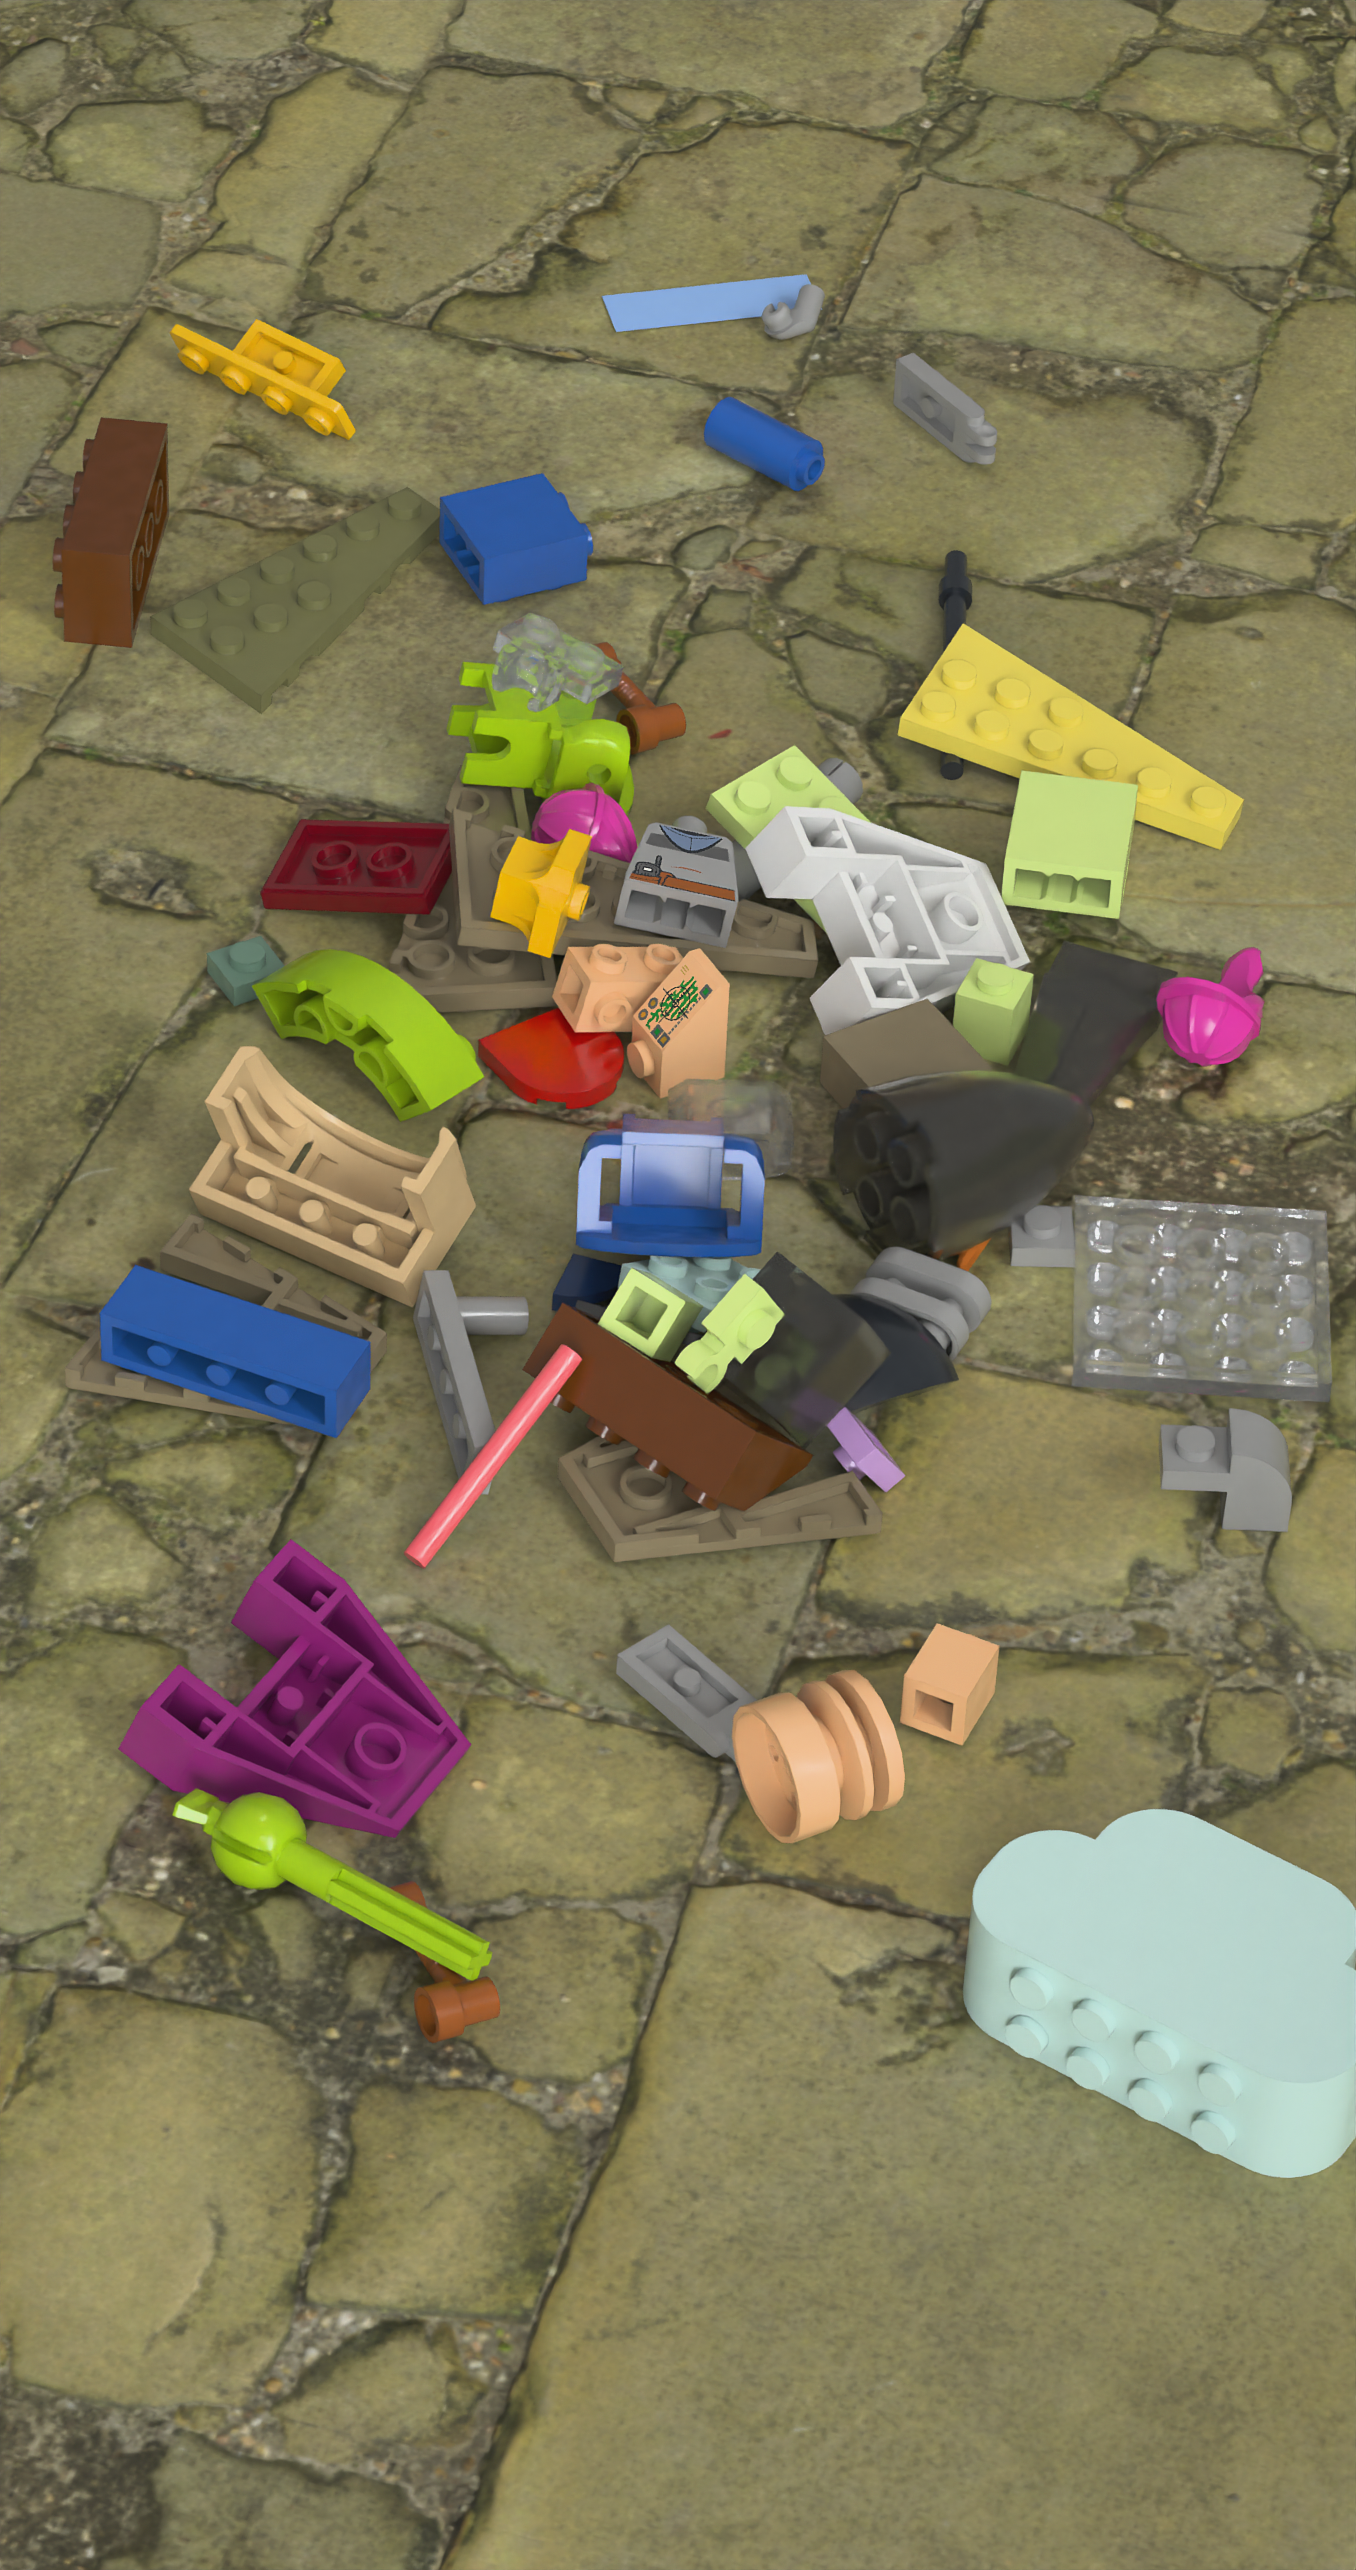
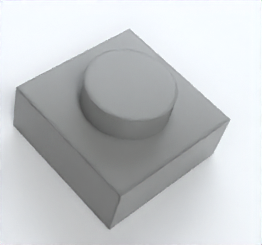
(1043, 1238)

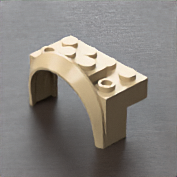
(352, 1200)

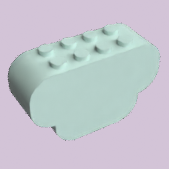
(1177, 1982)

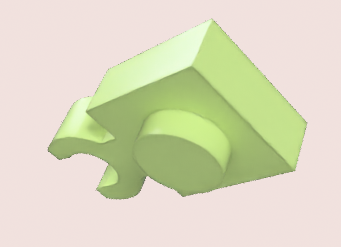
(734, 1330)

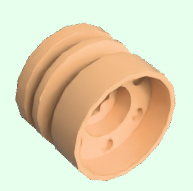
(818, 1756)

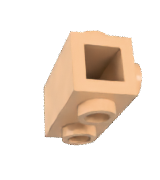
(608, 984)

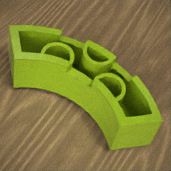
(378, 1015)

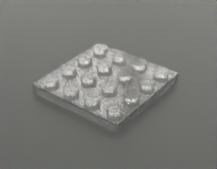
(1201, 1299)

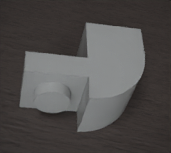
(1240, 1461)

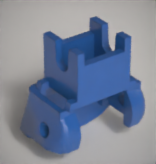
(671, 1190)

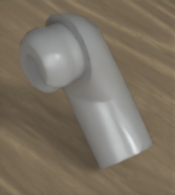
(802, 319)

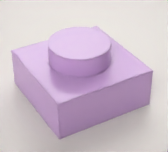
(862, 1451)

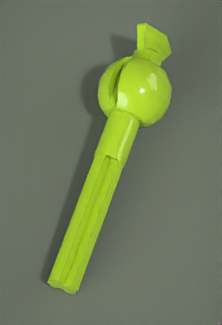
(263, 1843)

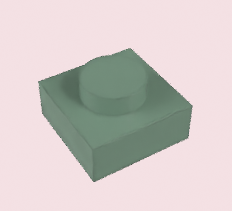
(241, 966)

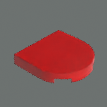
(553, 1062)

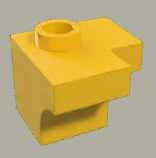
(543, 889)

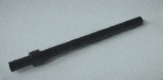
(954, 599)

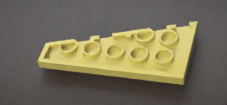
(1017, 719)

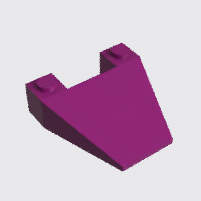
(330, 1726)

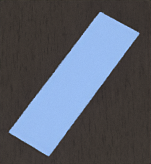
(701, 303)

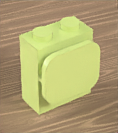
(1069, 844)

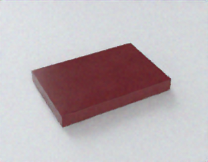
(361, 867)

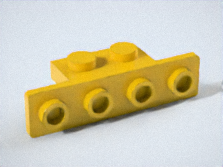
(277, 369)

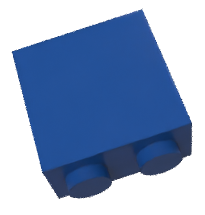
(514, 538)

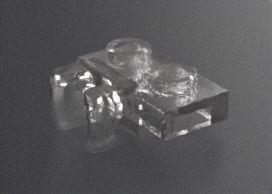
(550, 661)

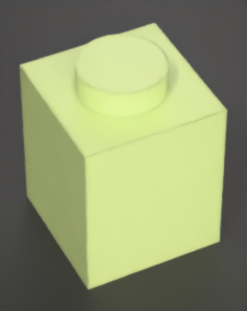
(993, 1009)
(650, 1315)

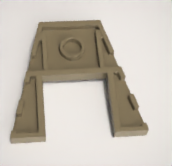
(229, 1269)
(650, 1517)

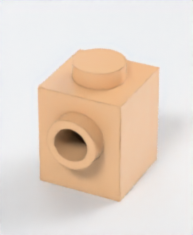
(945, 1671)

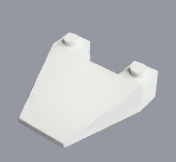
(893, 907)

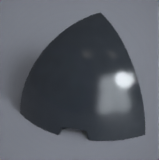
(915, 1360)

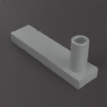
(443, 1332)

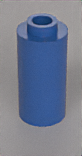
(764, 444)

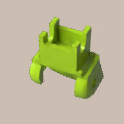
(539, 749)

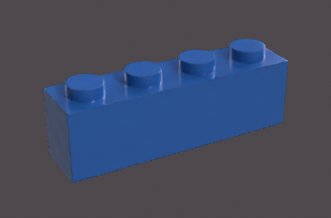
(235, 1351)

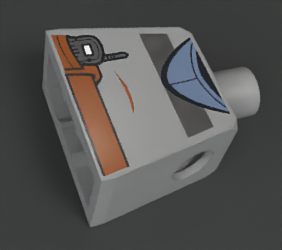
(681, 883)

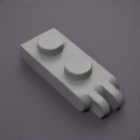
(943, 410)
(685, 1688)

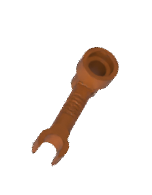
(644, 721)
(451, 2001)

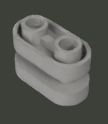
(933, 1292)

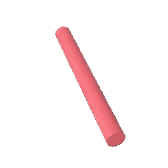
(492, 1456)

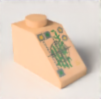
(682, 1026)

